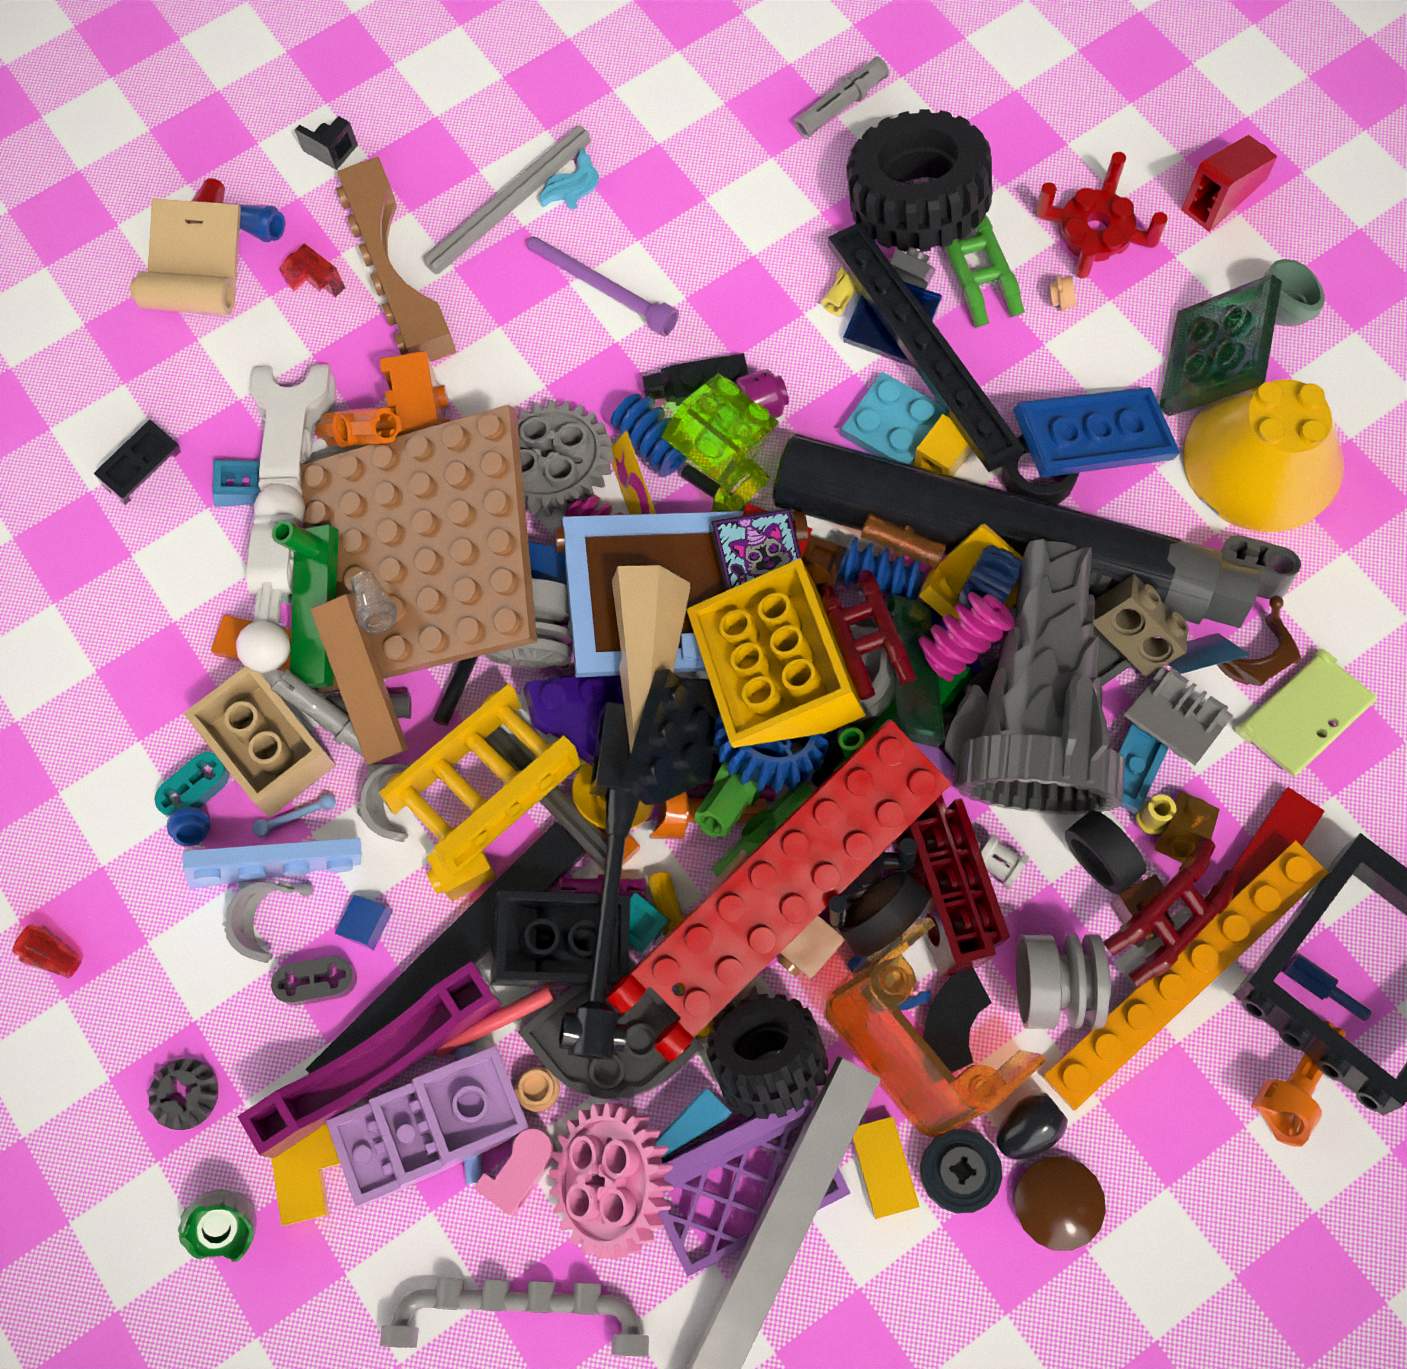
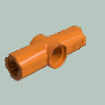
(359, 427)

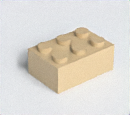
(259, 740)

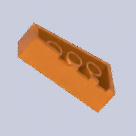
(414, 391)

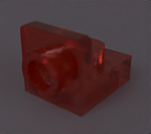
(310, 266)

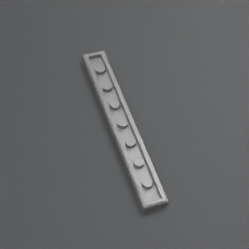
(785, 1218)

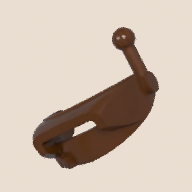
(1260, 670)

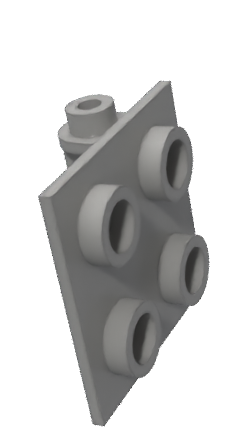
(1176, 717)

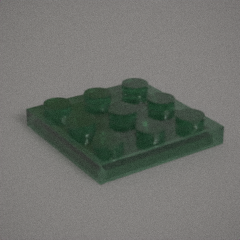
(1221, 346)

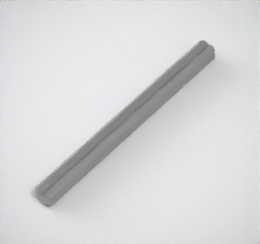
(507, 200)

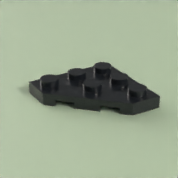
(671, 744)

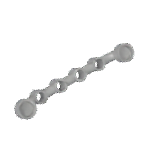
(497, 1298)

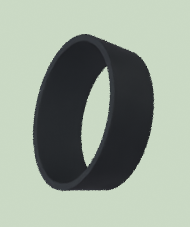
(883, 913)

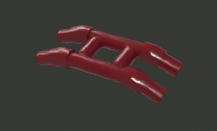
(885, 636)
(1153, 915)

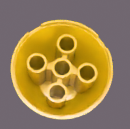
(1266, 456)

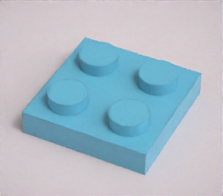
(892, 420)

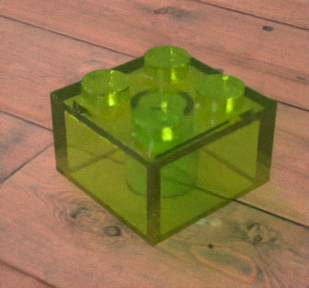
(719, 428)

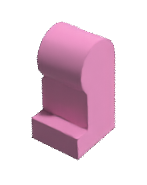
(521, 1172)

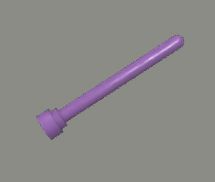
(661, 317)

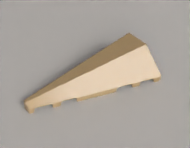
(650, 624)

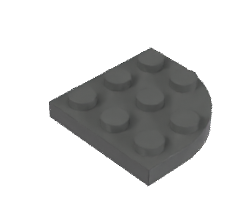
(631, 1071)

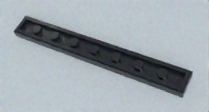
(925, 347)
(462, 942)

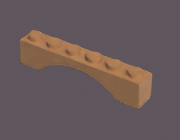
(373, 207)

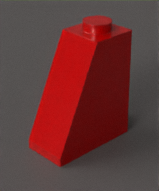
(1227, 181)

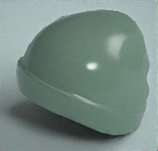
(1300, 293)

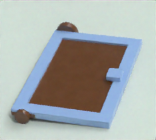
(602, 543)

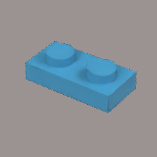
(1142, 761)

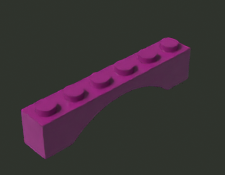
(427, 1025)

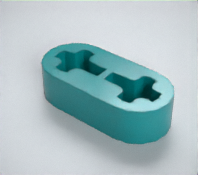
(191, 784)

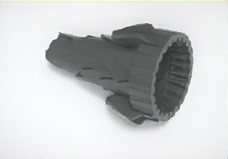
(1043, 726)

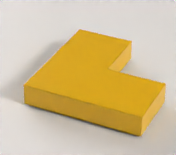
(301, 1179)

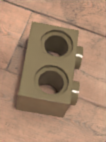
(1135, 630)

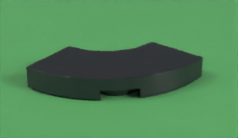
(952, 1017)

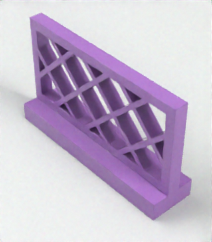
(715, 1152)

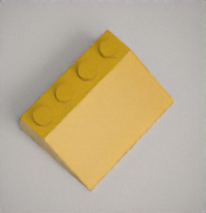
(774, 659)

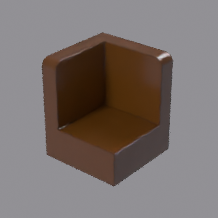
(1134, 900)

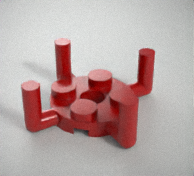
(1101, 206)

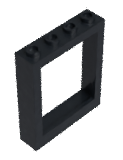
(1295, 1022)

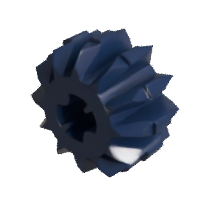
(991, 574)

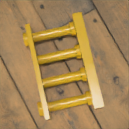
(488, 816)

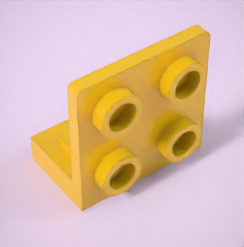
(946, 581)

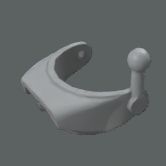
(372, 805)
(241, 914)

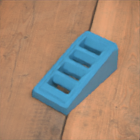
(235, 469)
(693, 1122)

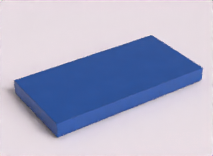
(1095, 431)

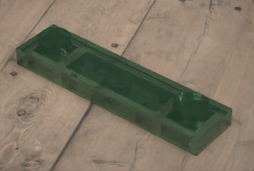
(919, 701)

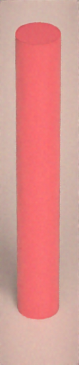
(499, 1019)

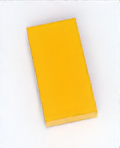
(884, 1168)

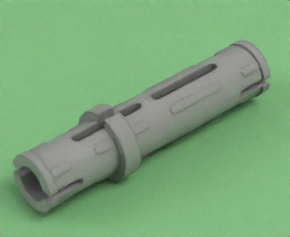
(852, 89)
(318, 709)

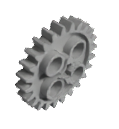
(555, 457)

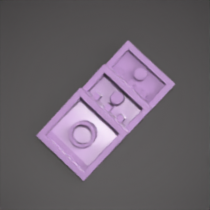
(426, 1126)

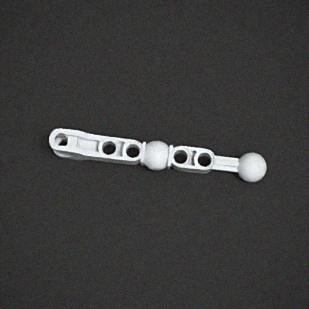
(286, 445)

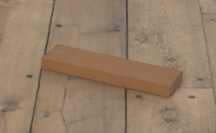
(359, 680)

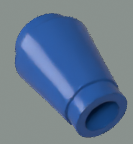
(261, 220)

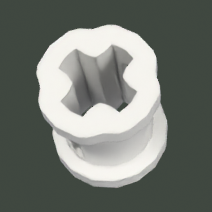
(1006, 874)

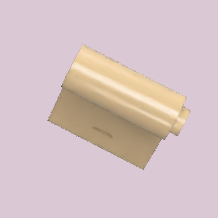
(190, 263)

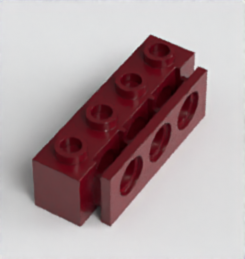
(959, 887)

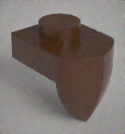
(823, 561)

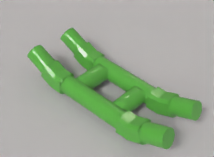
(998, 271)

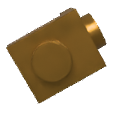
(1191, 822)

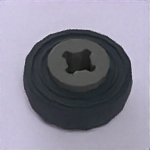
(944, 1182)

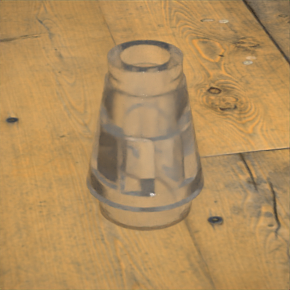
(372, 604)

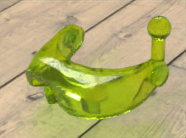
(744, 492)

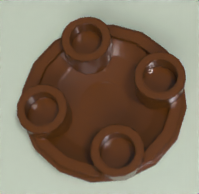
(1060, 1203)

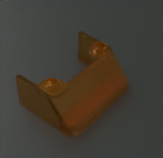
(884, 1041)

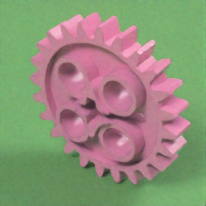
(610, 1180)

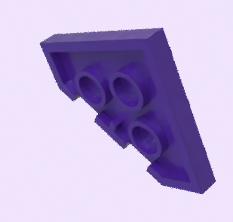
(572, 708)

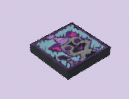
(753, 545)

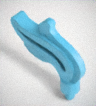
(571, 186)

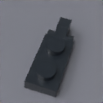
(683, 379)

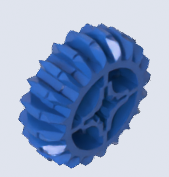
(772, 761)

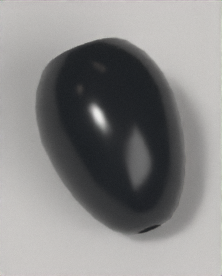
(1031, 1127)

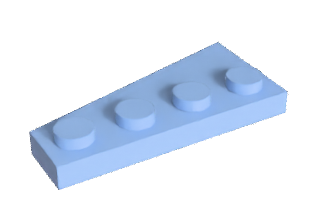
(258, 862)

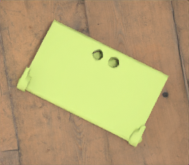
(1294, 721)

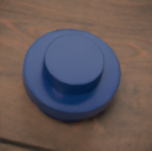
(188, 826)

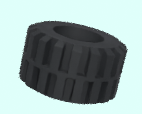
(775, 1082)

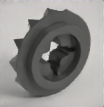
(199, 1102)

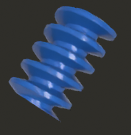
(645, 432)
(888, 574)

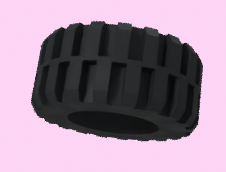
(920, 148)

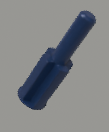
(1323, 984)

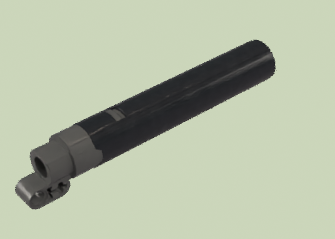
(1190, 578)

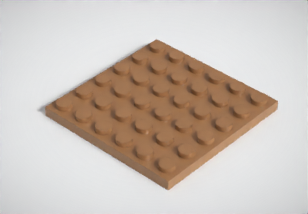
(441, 533)

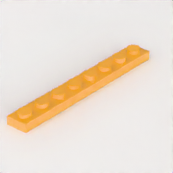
(1206, 957)

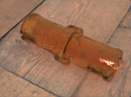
(903, 541)

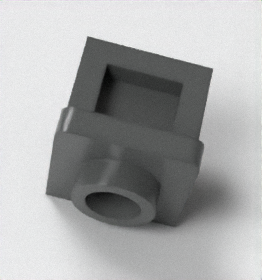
(913, 267)

